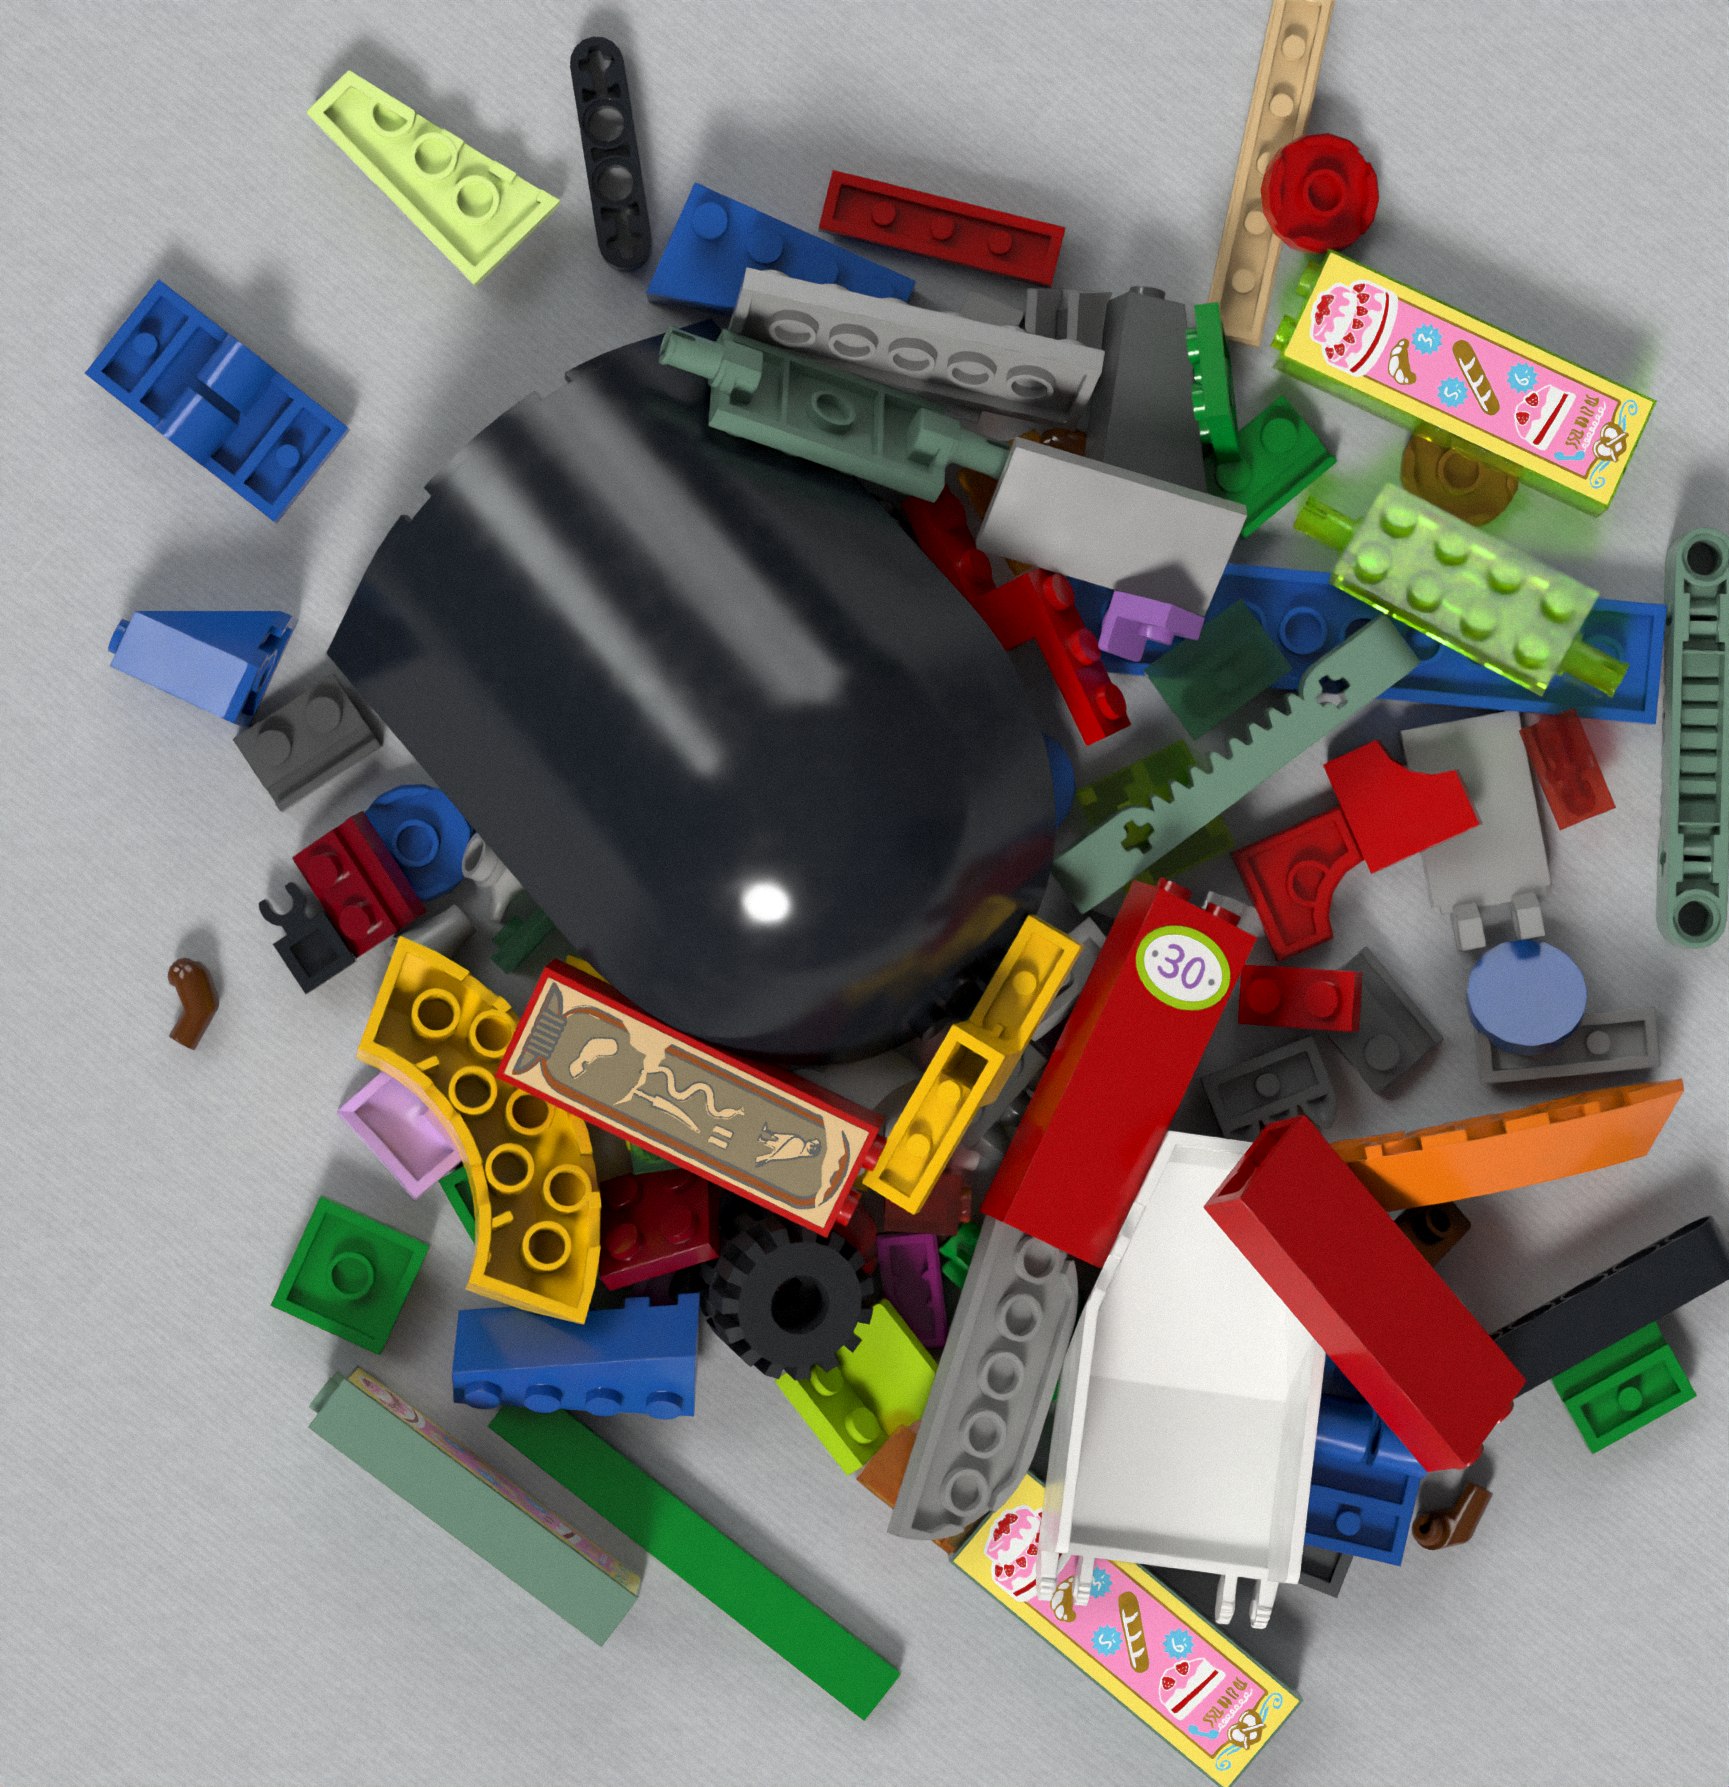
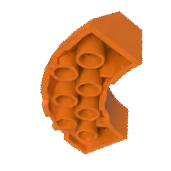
(1511, 1147)

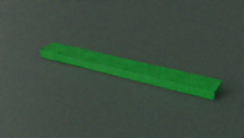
(700, 1554)

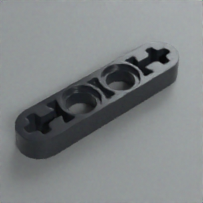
(611, 154)

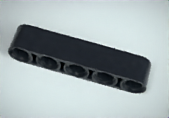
(1616, 1302)

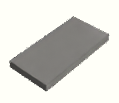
(1110, 526)

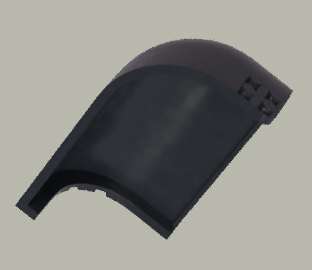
(712, 717)

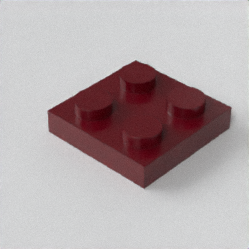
(656, 1225)

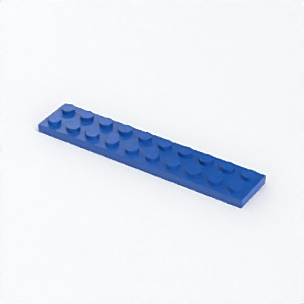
(1312, 617)

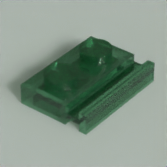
(1219, 671)
(520, 939)

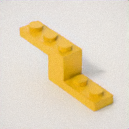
(973, 1064)

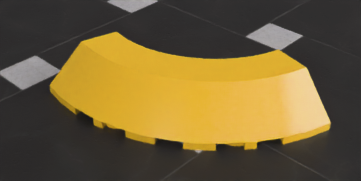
(521, 1155)

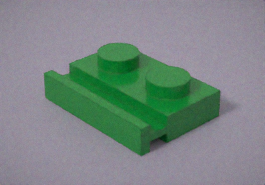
(1276, 464)
(1623, 1388)

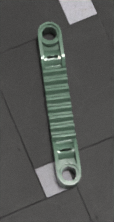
(1365, 663)
(1695, 742)

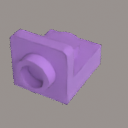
(1137, 618)

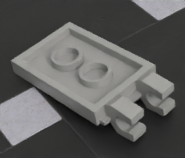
(1505, 854)

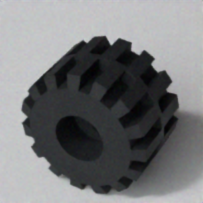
(807, 1316)

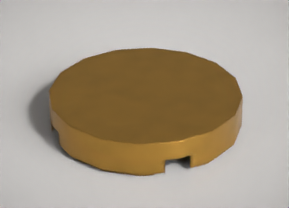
(1445, 482)

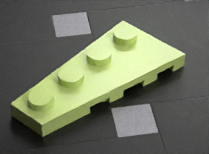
(443, 186)

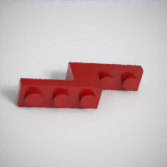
(1022, 610)

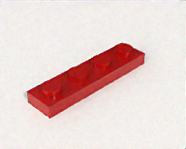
(941, 229)

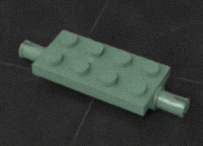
(830, 414)

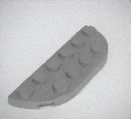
(989, 1384)

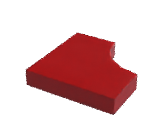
(1396, 808)
(1294, 879)

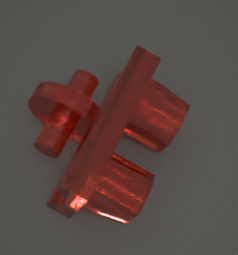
(1567, 768)

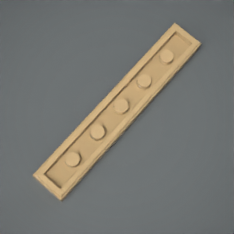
(1275, 117)

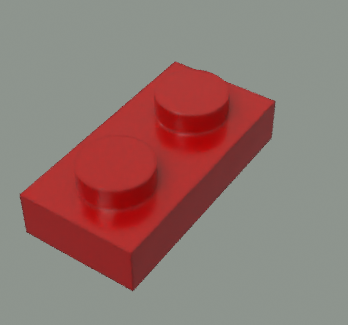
(1300, 998)

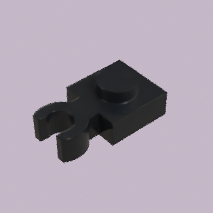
(312, 946)

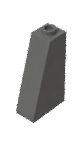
(1144, 394)

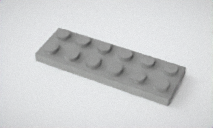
(921, 349)

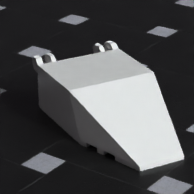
(1183, 1402)

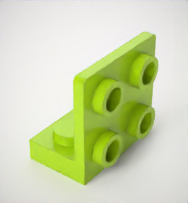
(869, 1392)

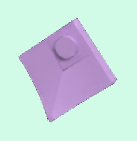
(401, 1133)

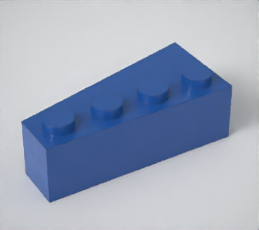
(723, 237)
(612, 1364)

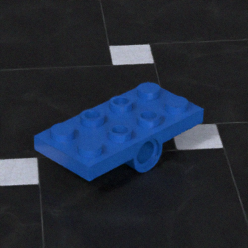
(217, 401)
(1360, 1477)

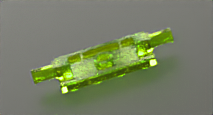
(1464, 589)

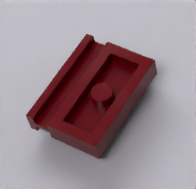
(359, 884)

